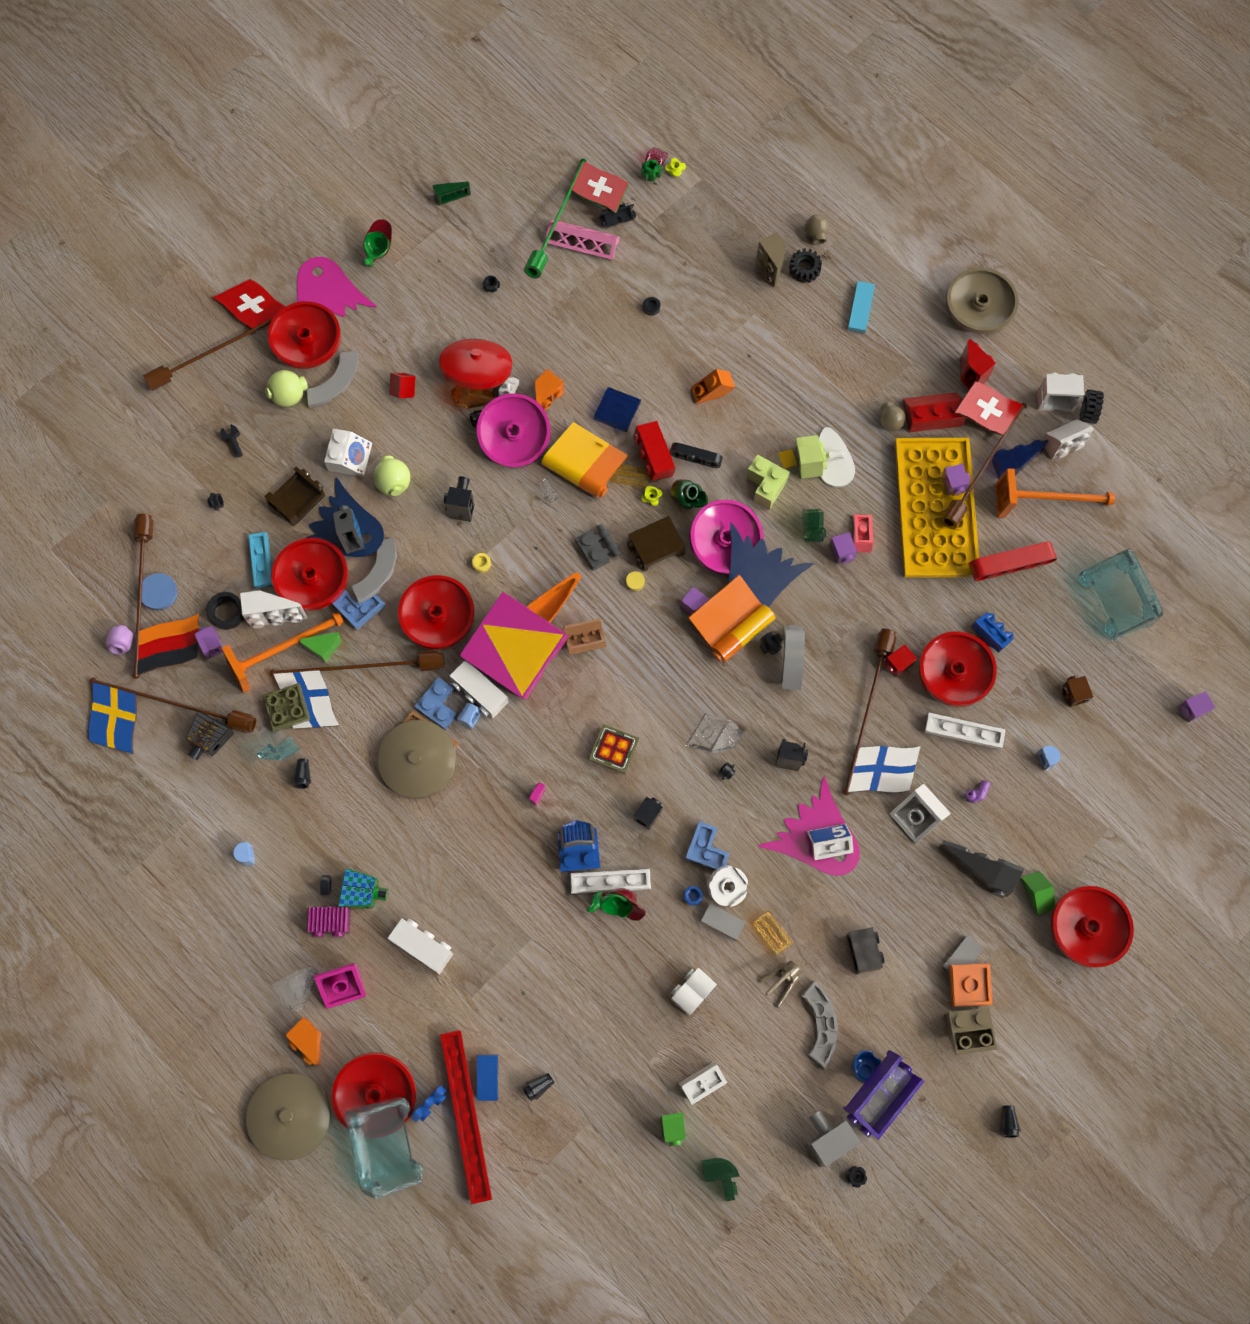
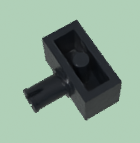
(460, 501)

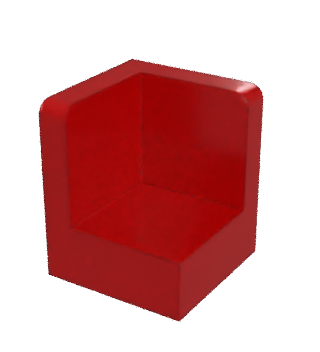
(402, 385)

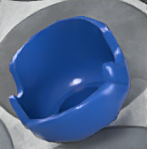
(864, 1065)

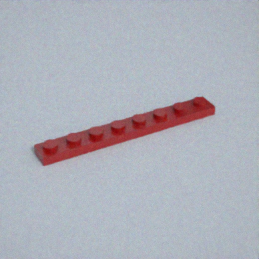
(466, 1117)

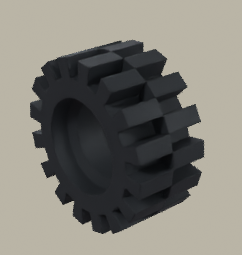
(809, 257)
(1091, 406)

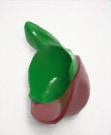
(377, 241)
(618, 902)

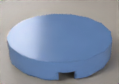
(158, 591)

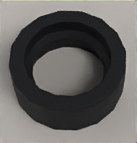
(218, 599)

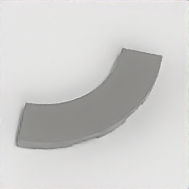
(337, 383)
(379, 574)
(825, 1024)

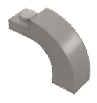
(793, 657)

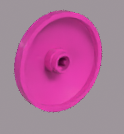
(513, 430)
(712, 534)

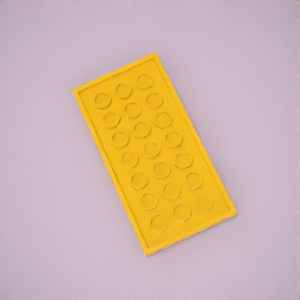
(928, 545)

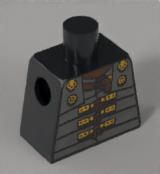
(207, 735)

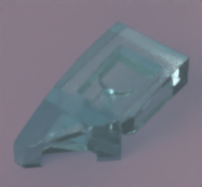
(280, 752)

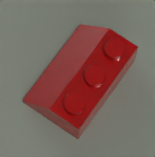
(932, 412)

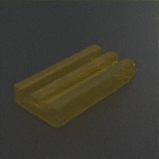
(614, 479)
(762, 919)

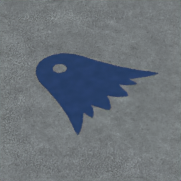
(367, 523)
(762, 571)

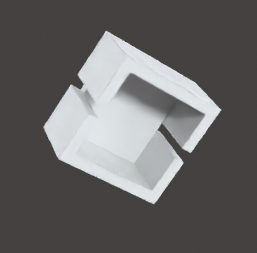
(1060, 392)

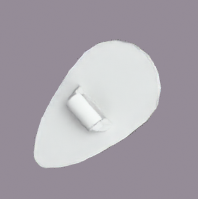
(839, 462)

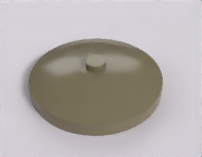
(982, 300)
(417, 759)
(288, 1116)

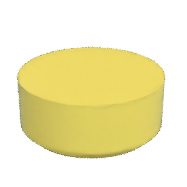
(481, 562)
(635, 581)

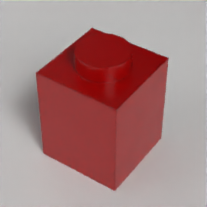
(900, 661)

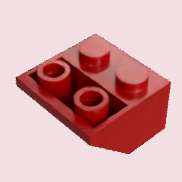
(975, 364)

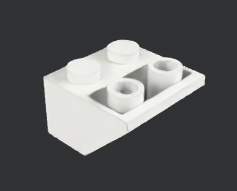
(1067, 438)

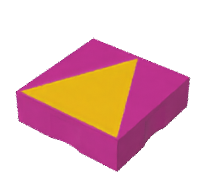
(514, 645)

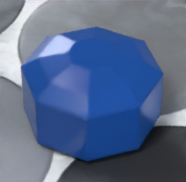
(692, 896)

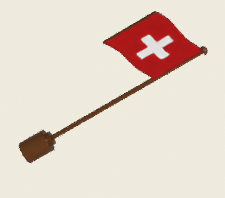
(248, 304)
(992, 413)

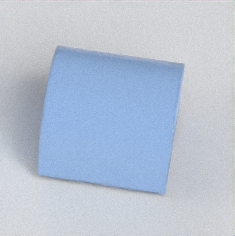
(469, 715)
(1048, 756)
(244, 853)

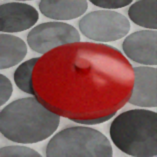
(304, 334)
(475, 364)
(310, 573)
(436, 612)
(957, 669)
(1092, 927)
(371, 1080)

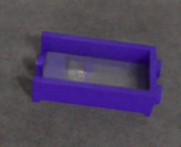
(883, 1096)

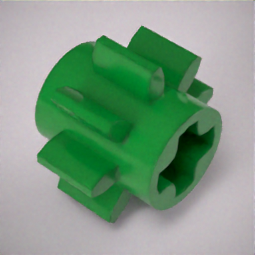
(651, 170)

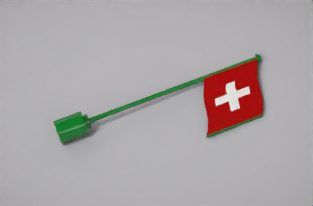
(592, 186)

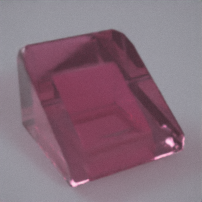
(656, 154)

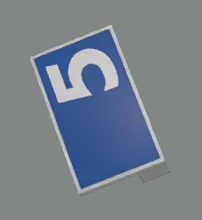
(831, 841)

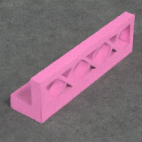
(586, 233)

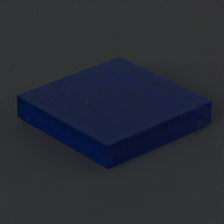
(617, 409)

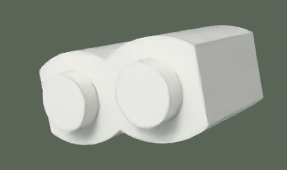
(693, 991)

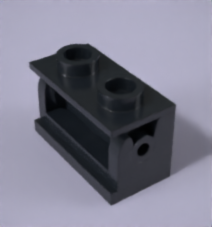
(791, 755)
(865, 950)

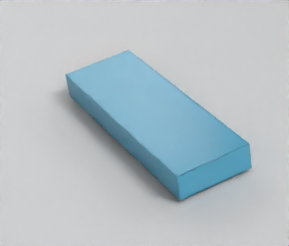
(861, 307)
(260, 559)

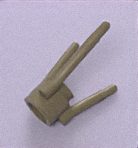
(789, 972)

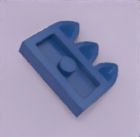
(993, 632)
(423, 1111)

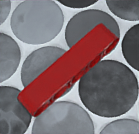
(1012, 561)

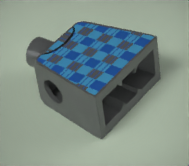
(345, 522)

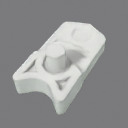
(508, 386)

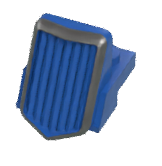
(578, 846)

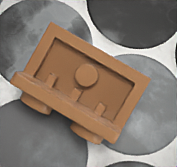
(585, 636)

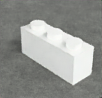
(478, 689)
(421, 945)

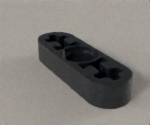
(696, 455)

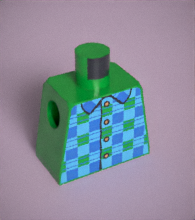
(360, 891)

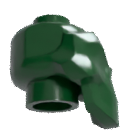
(688, 494)

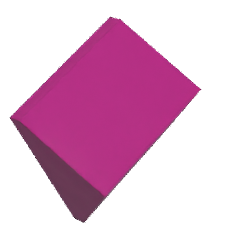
(340, 985)

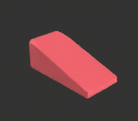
(862, 533)

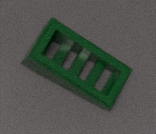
(451, 191)

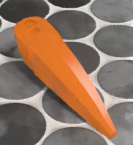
(551, 602)

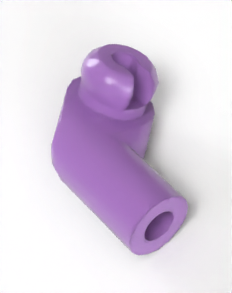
(979, 794)

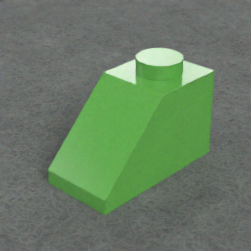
(673, 1128)

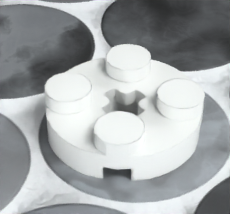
(738, 886)

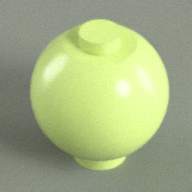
(285, 388)
(391, 476)

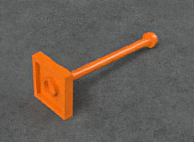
(1007, 495)
(239, 667)

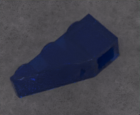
(1017, 457)

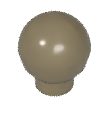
(817, 229)
(892, 416)

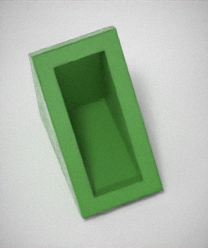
(322, 645)
(1039, 892)

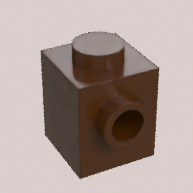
(1077, 690)

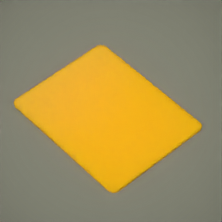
(787, 458)

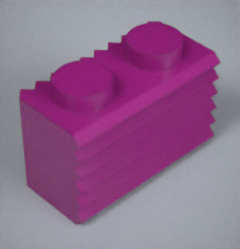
(328, 921)

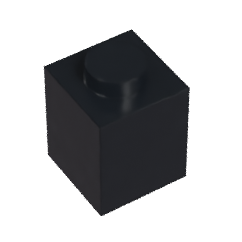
(648, 812)

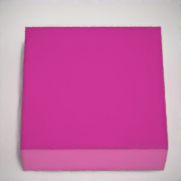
(537, 794)

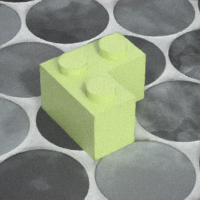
(811, 456)
(770, 478)

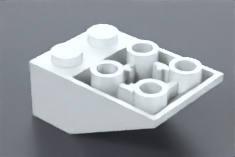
(266, 609)

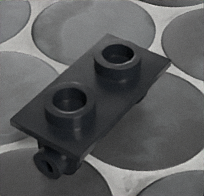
(624, 212)

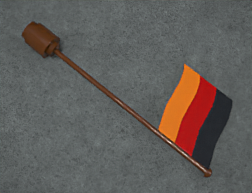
(166, 642)

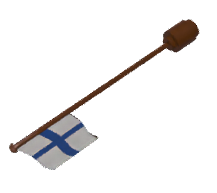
(317, 693)
(881, 766)

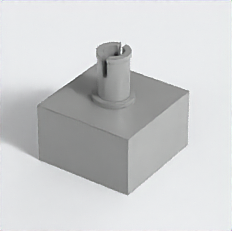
(831, 1141)

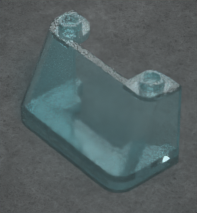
(1123, 594)
(382, 1147)

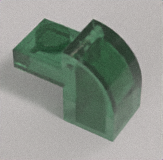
(813, 525)
(723, 1170)

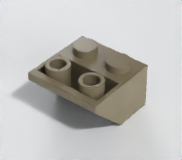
(771, 257)
(970, 1031)

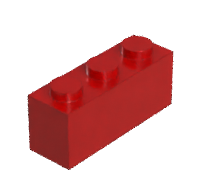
(654, 451)

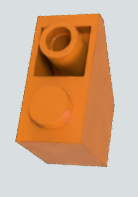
(713, 386)
(548, 388)
(306, 1039)

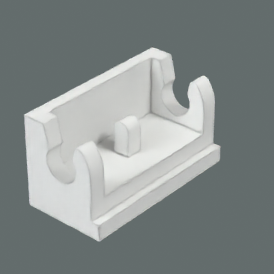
(702, 1083)

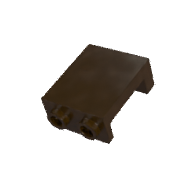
(296, 496)
(655, 543)

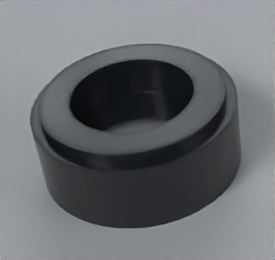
(651, 306)
(325, 885)

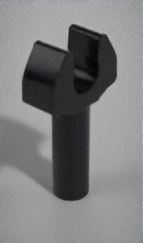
(232, 439)

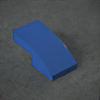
(487, 1077)

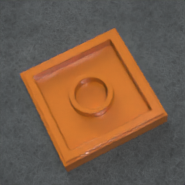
(970, 984)

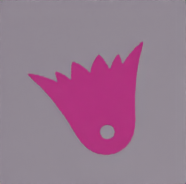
(330, 288)
(798, 844)

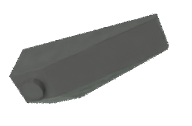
(995, 875)

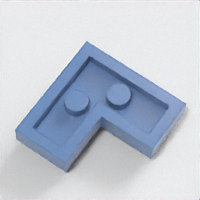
(357, 613)
(432, 704)
(702, 850)

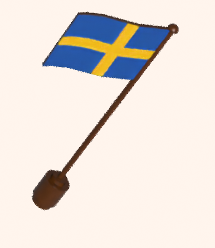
(116, 711)

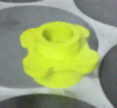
(675, 172)
(651, 491)

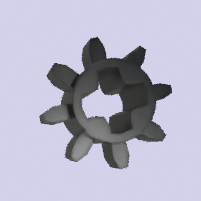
(771, 643)

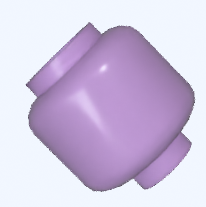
(119, 639)

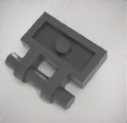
(593, 550)

